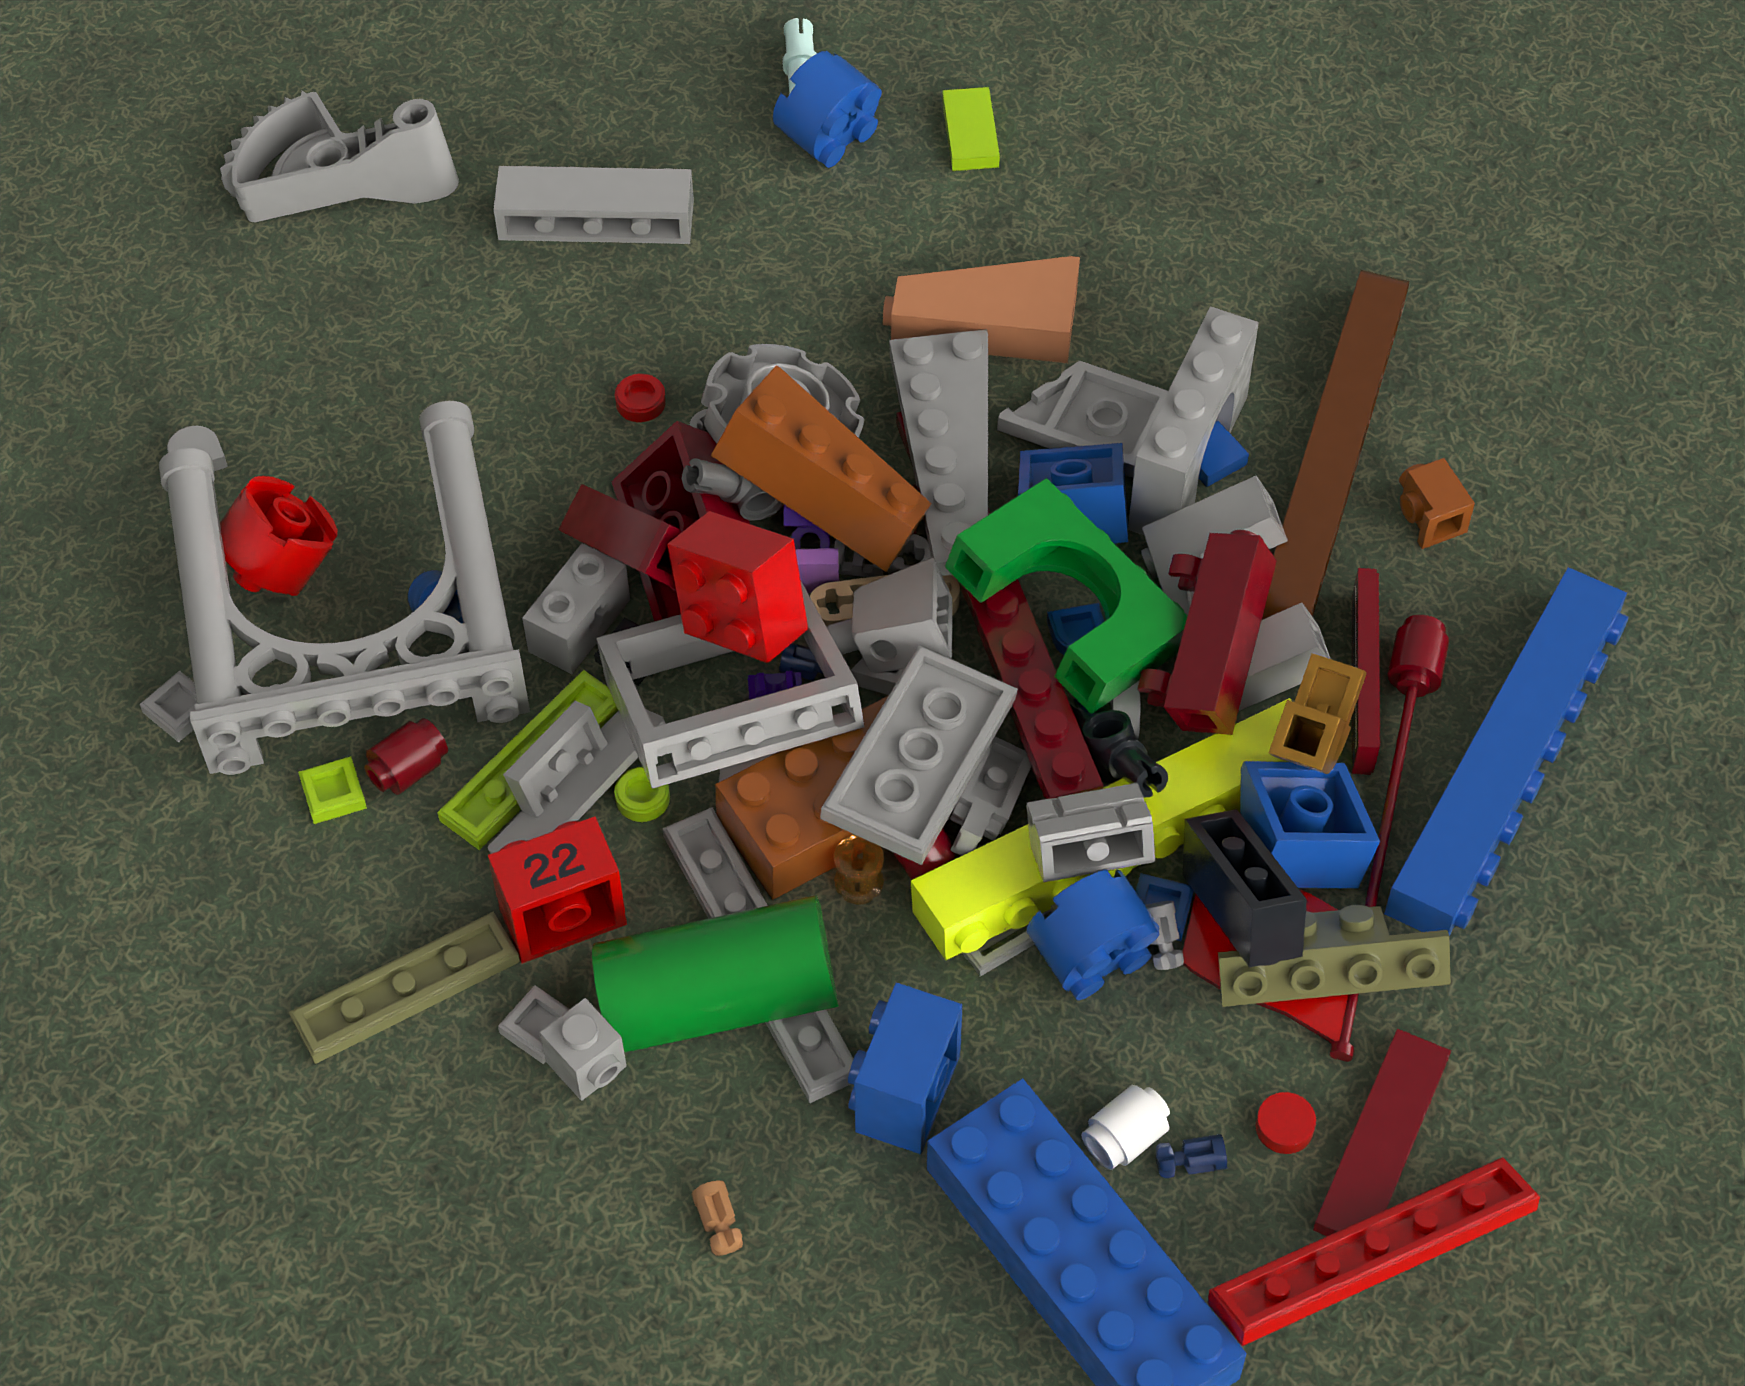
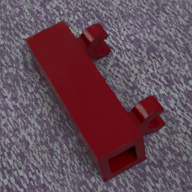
(1218, 633)

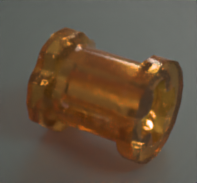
(847, 861)

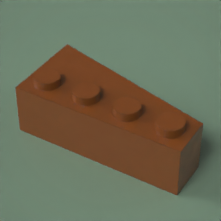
(820, 469)

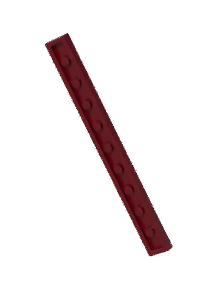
(1041, 706)

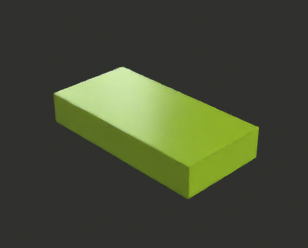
(970, 129)

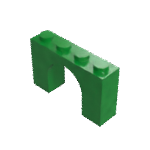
(1051, 534)

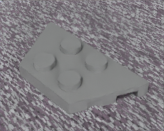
(1087, 409)

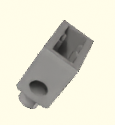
(897, 617)

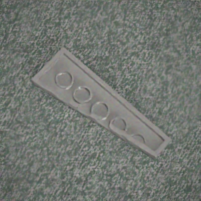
(946, 427)

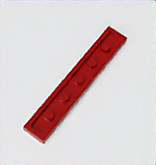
(1372, 1251)

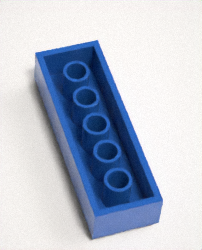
(1078, 1249)

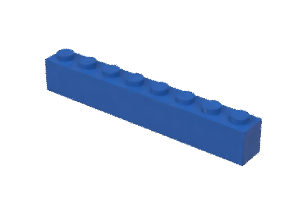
(1506, 755)

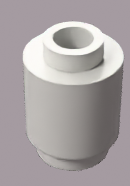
(1126, 1126)

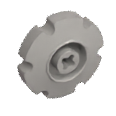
(737, 376)

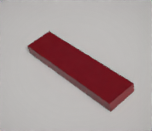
(1384, 1133)

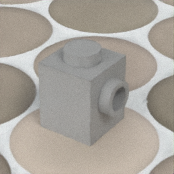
(583, 1049)

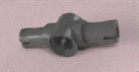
(731, 487)

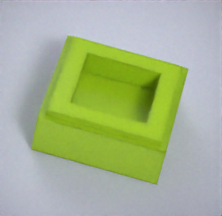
(332, 790)

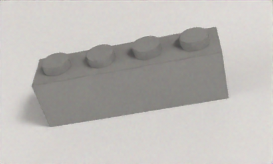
(594, 204)

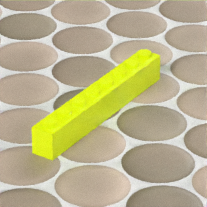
(1001, 882)

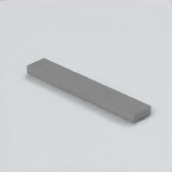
(726, 887)

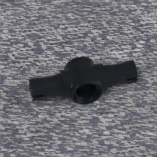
(1117, 750)

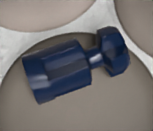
(799, 659)
(1197, 1156)

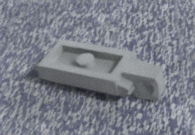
(990, 795)

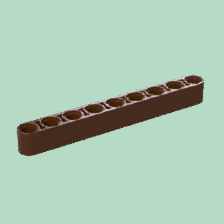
(1336, 442)

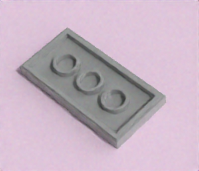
(919, 754)

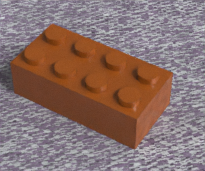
(777, 807)

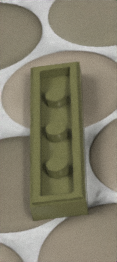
(404, 987)

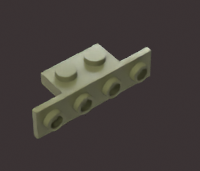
(1341, 956)

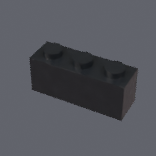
(1244, 888)

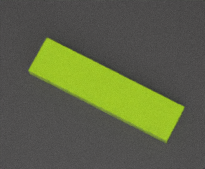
(486, 799)

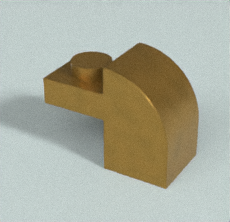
(1318, 721)

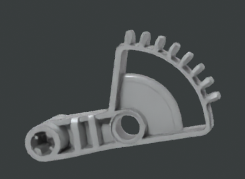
(330, 167)

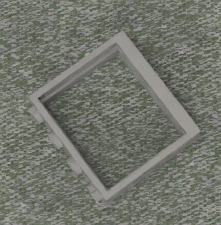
(735, 731)

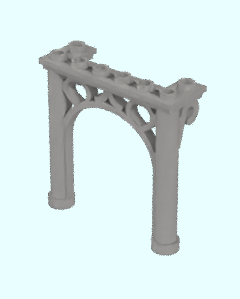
(237, 712)

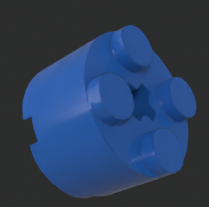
(828, 107)
(1094, 932)

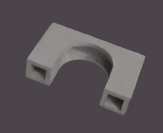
(1205, 390)
(1283, 638)

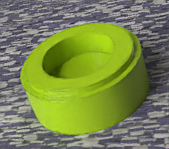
(637, 798)

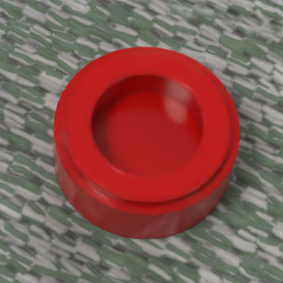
(640, 397)
(1285, 1123)

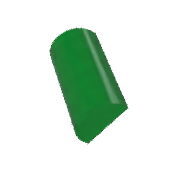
(715, 974)

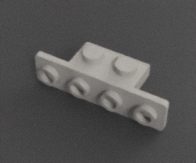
(566, 772)

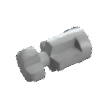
(1164, 915)

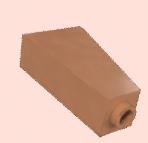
(1020, 304)

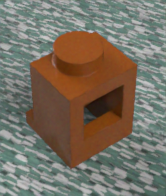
(1435, 502)

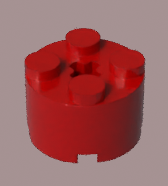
(275, 537)

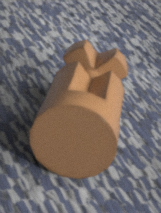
(717, 1216)

